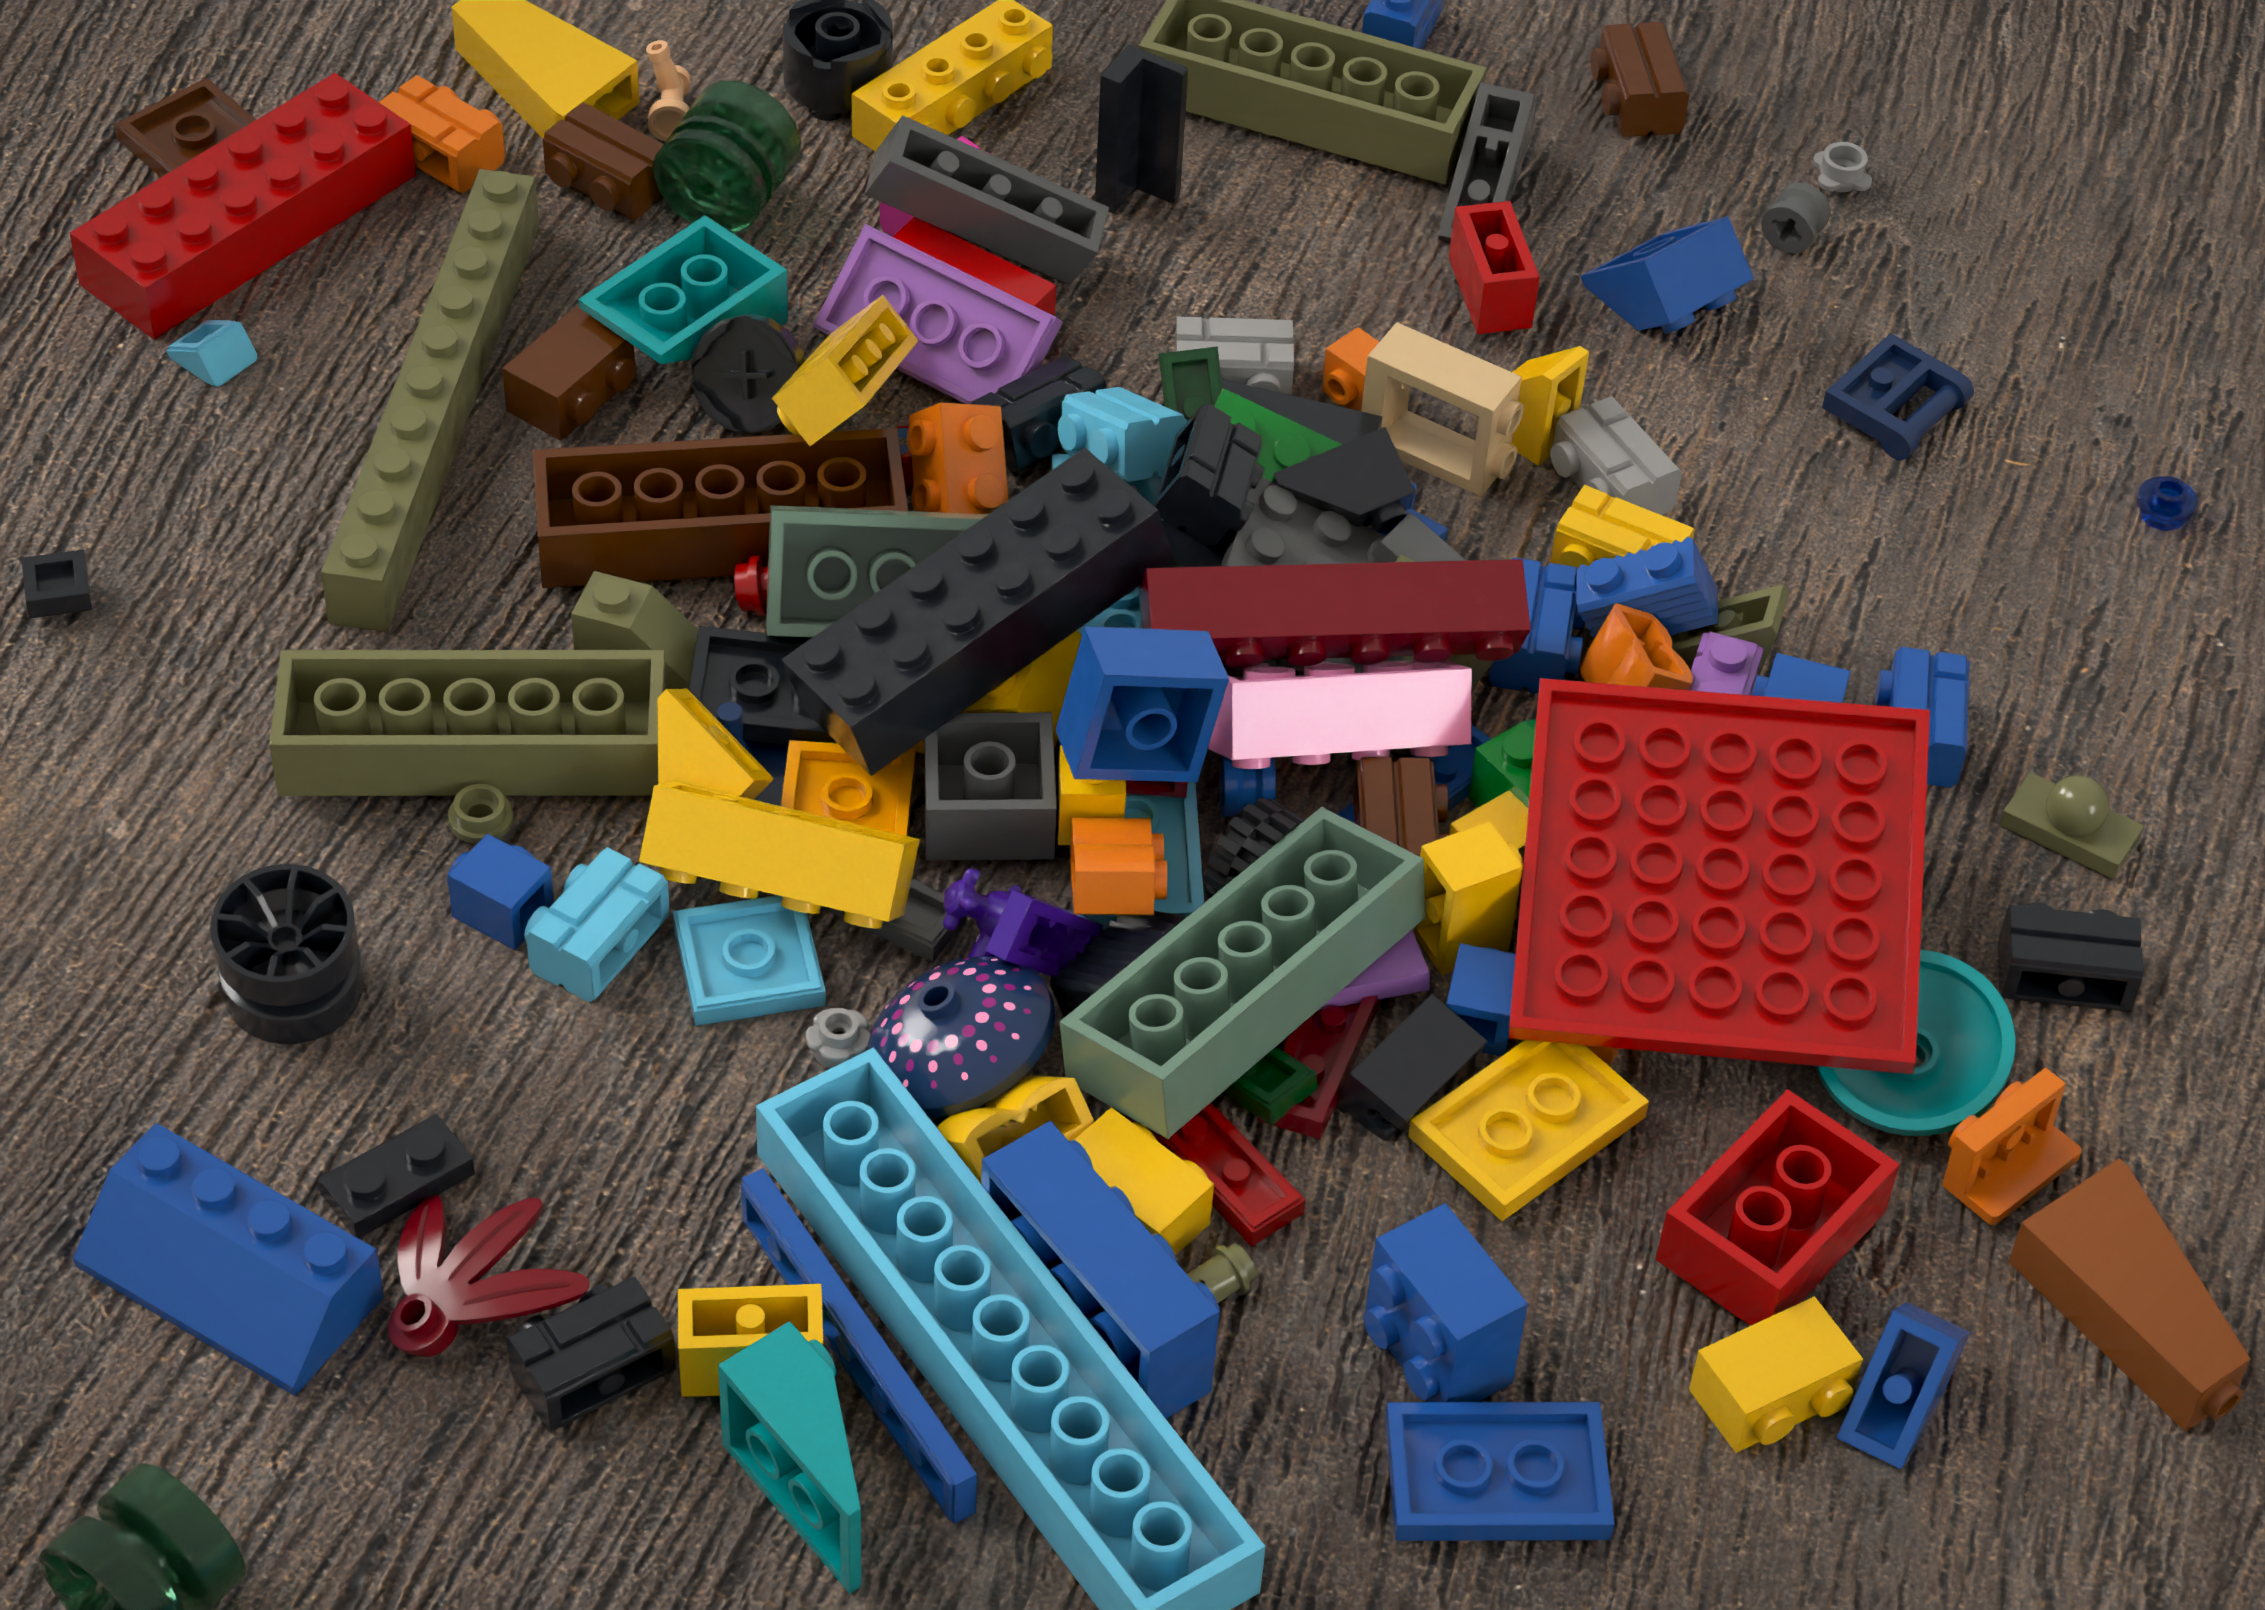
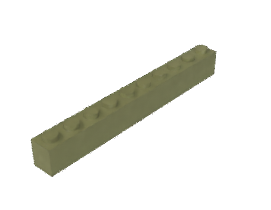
(430, 403)

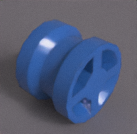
(1244, 786)

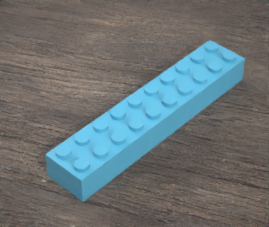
(1006, 1346)

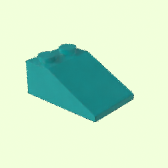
(686, 289)
(791, 1440)

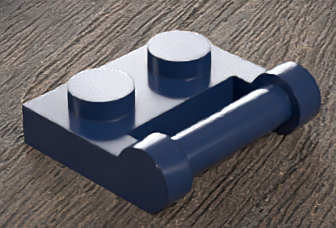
(1885, 382)

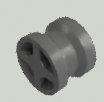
(1796, 218)

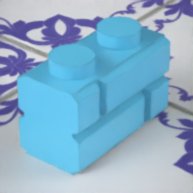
(1120, 430)
(596, 923)

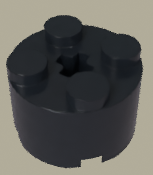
(834, 52)

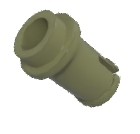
(1226, 1272)

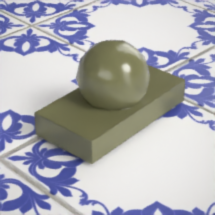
(2073, 821)

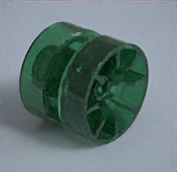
(147, 1552)

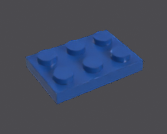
(1498, 1471)

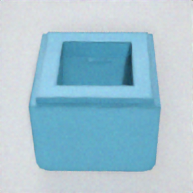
(214, 351)

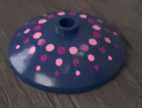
(965, 1032)

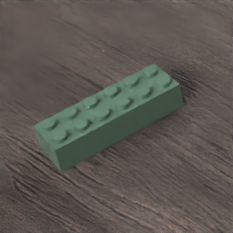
(1243, 971)

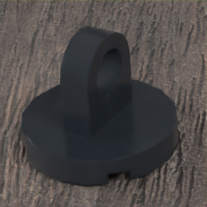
(742, 368)

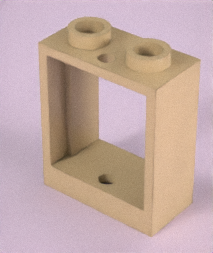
(1458, 378)

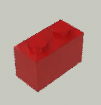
(1493, 267)

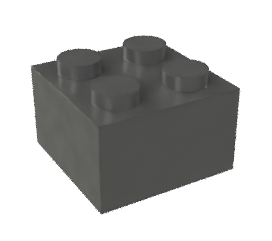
(990, 788)

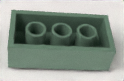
(839, 557)

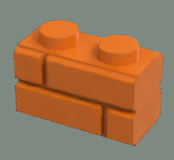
(447, 133)

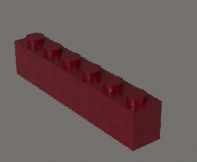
(1345, 610)

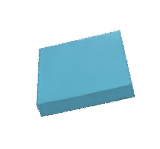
(747, 960)

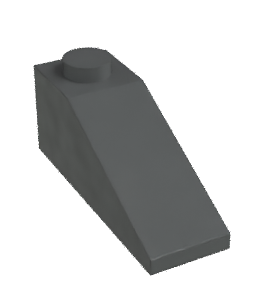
(1491, 150)

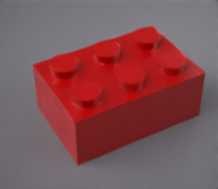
(1776, 1210)

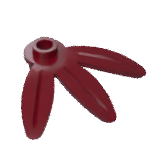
(450, 1292)

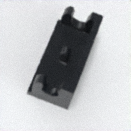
(1409, 1068)

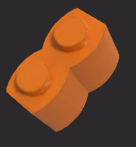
(1634, 652)
(1116, 866)

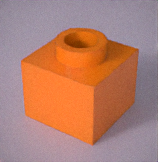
(1346, 368)

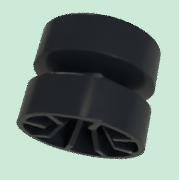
(287, 953)

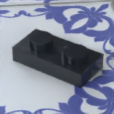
(396, 1176)

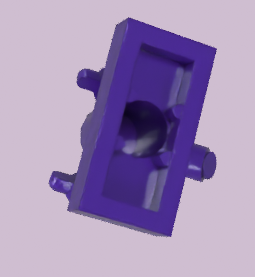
(1018, 926)

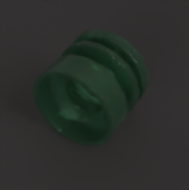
(727, 155)

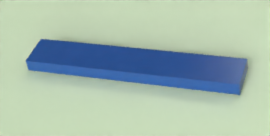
(861, 1350)

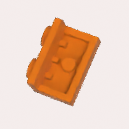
(957, 459)
(2010, 1149)

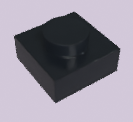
(56, 584)

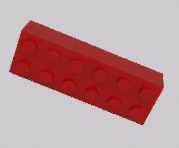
(243, 205)

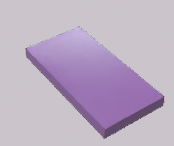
(966, 329)

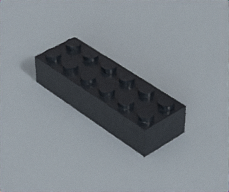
(978, 610)

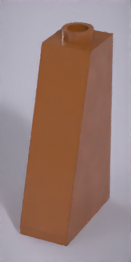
(2134, 1294)

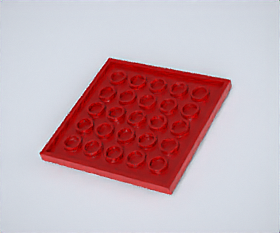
(1723, 876)

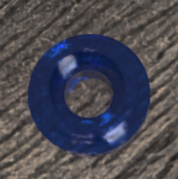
(2166, 502)

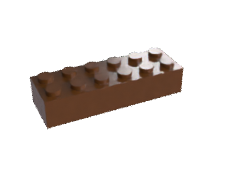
(697, 502)

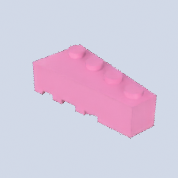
(1338, 711)

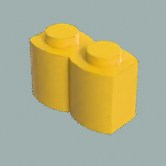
(1014, 1114)

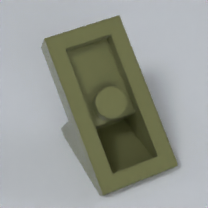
(1745, 617)

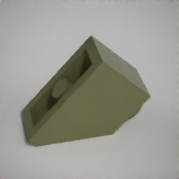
(634, 616)

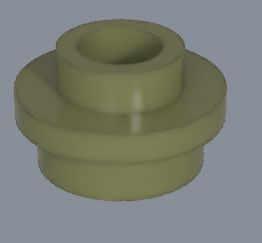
(480, 811)

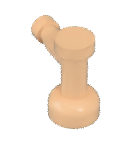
(673, 84)

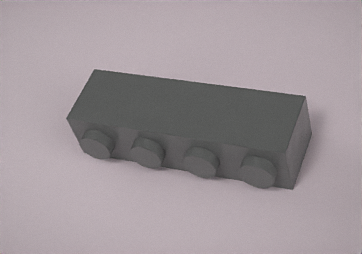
(986, 200)

